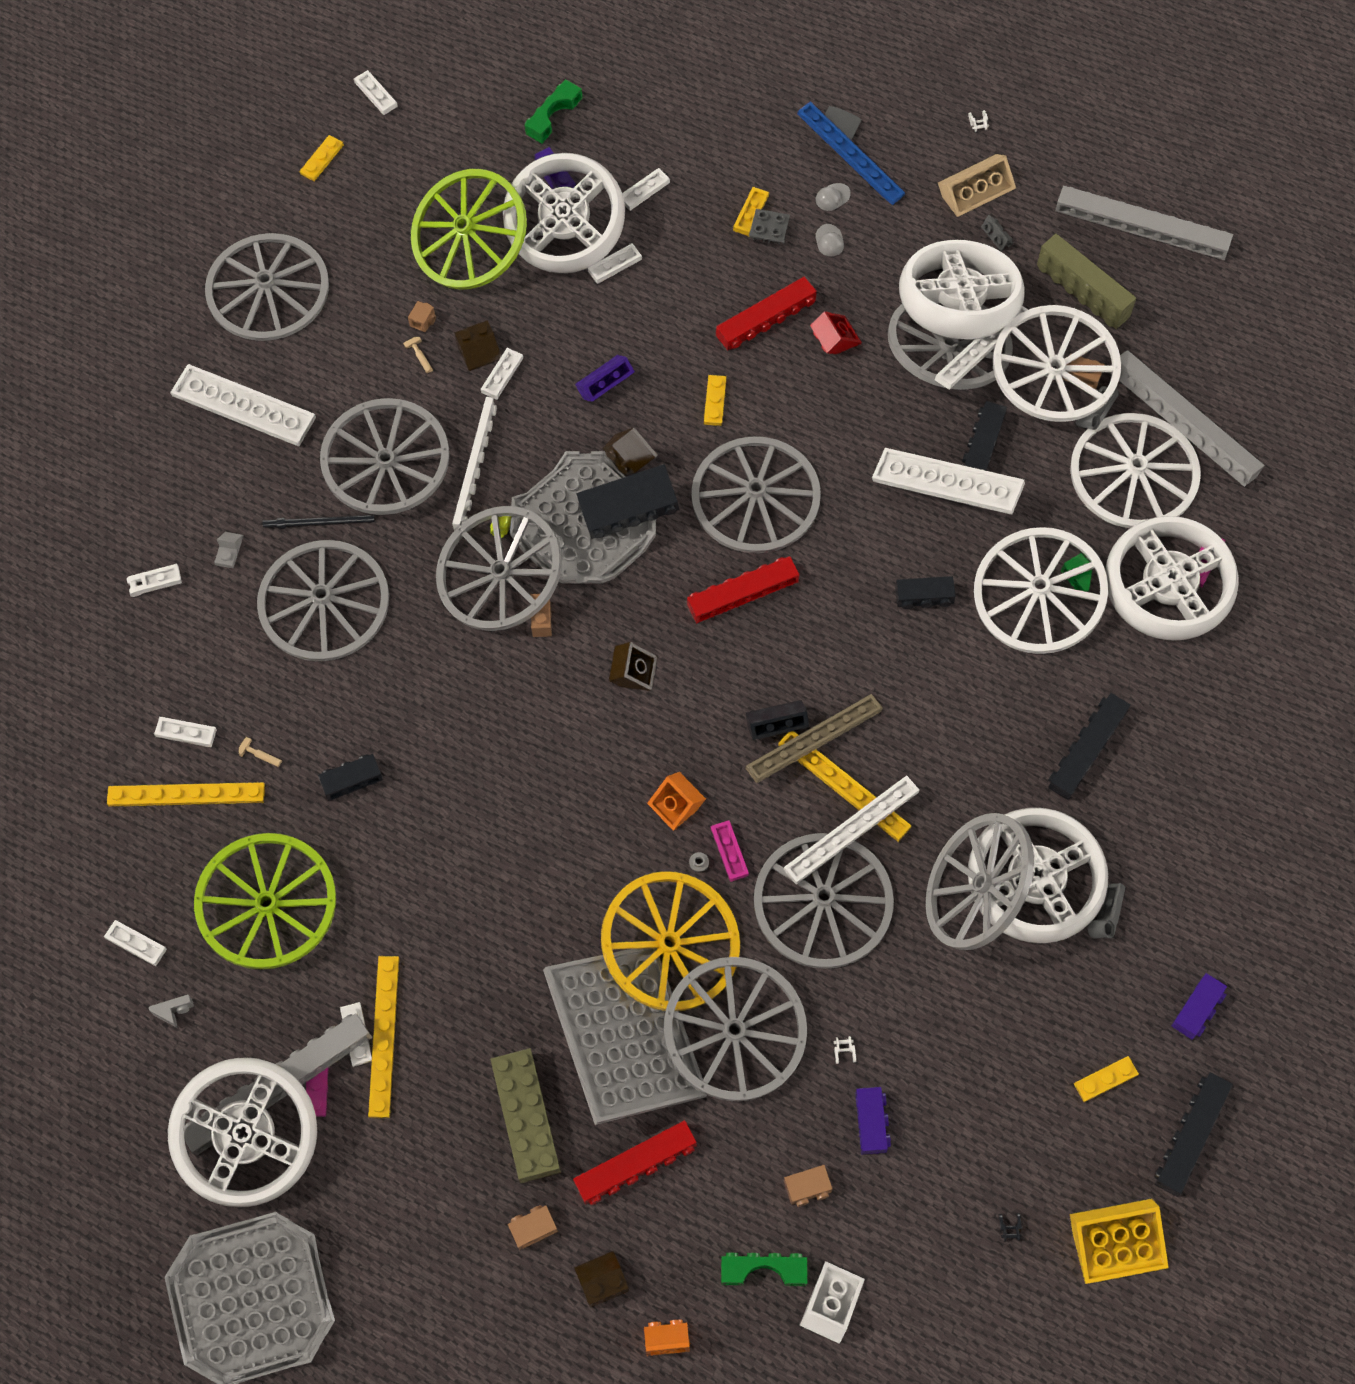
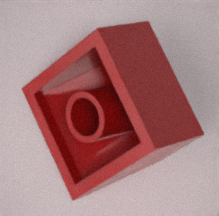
(834, 333)

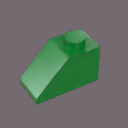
(1081, 581)

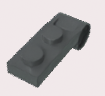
(1094, 420)
(1109, 913)

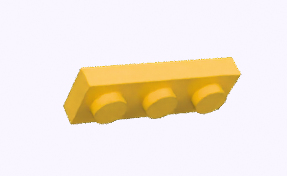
(321, 158)
(755, 200)
(715, 400)
(1106, 1079)

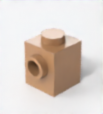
(422, 316)

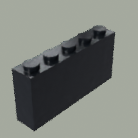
(628, 501)

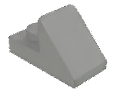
(228, 549)
(166, 1009)

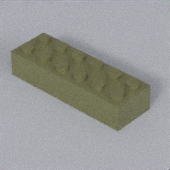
(1086, 281)
(525, 1116)

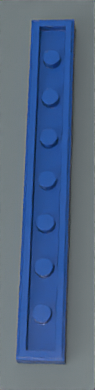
(851, 153)

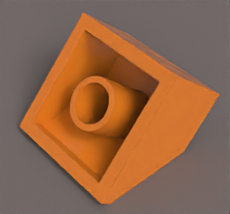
(676, 800)
(666, 1338)

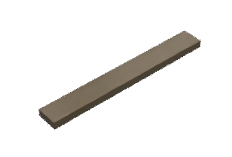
(813, 738)

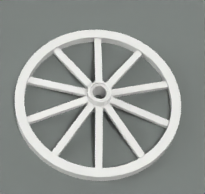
(1058, 361)
(1132, 471)
(1041, 594)

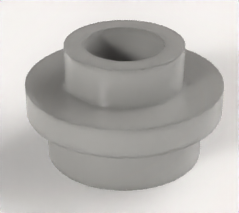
(699, 867)

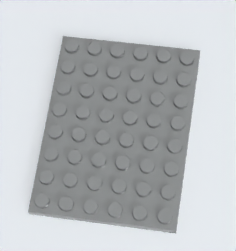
(619, 1040)

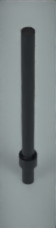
(282, 523)

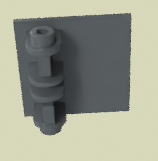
(769, 226)

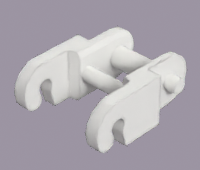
(984, 120)
(851, 1048)

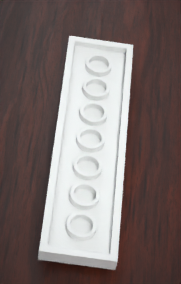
(243, 405)
(948, 480)

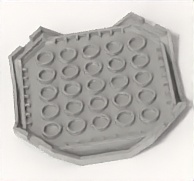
(557, 504)
(249, 1299)

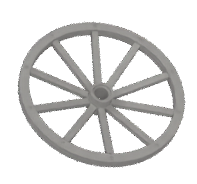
(265, 283)
(946, 349)
(382, 454)
(756, 497)
(497, 566)
(322, 603)
(984, 883)
(843, 960)
(675, 1054)

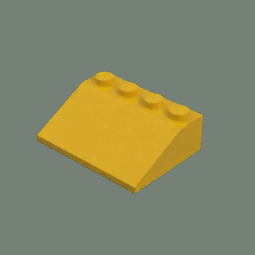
(1119, 1240)

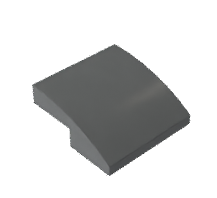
(843, 120)

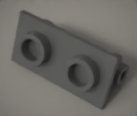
(995, 232)

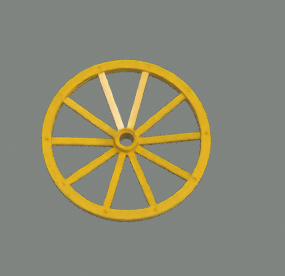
(674, 937)

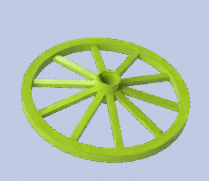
(469, 230)
(280, 959)

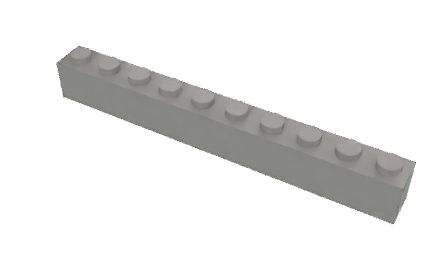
(1144, 222)
(1188, 420)
(302, 1064)

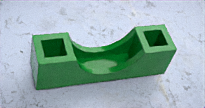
(564, 97)
(791, 1269)

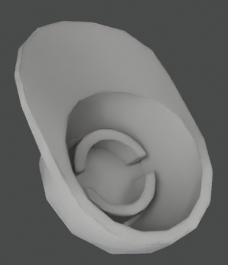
(832, 196)
(829, 240)

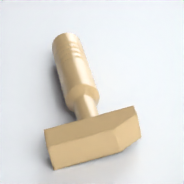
(412, 343)
(258, 753)

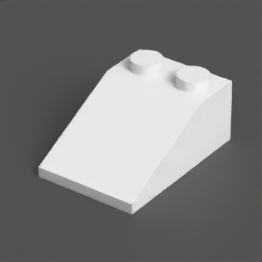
(832, 1302)

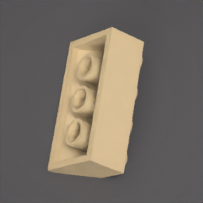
(977, 184)

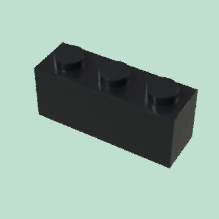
(925, 592)
(777, 719)
(350, 777)

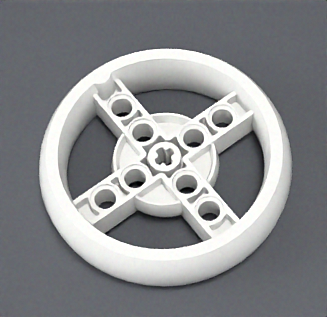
(597, 245)
(961, 289)
(1146, 535)
(1085, 850)
(249, 1151)

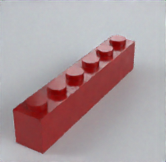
(766, 313)
(742, 589)
(635, 1162)

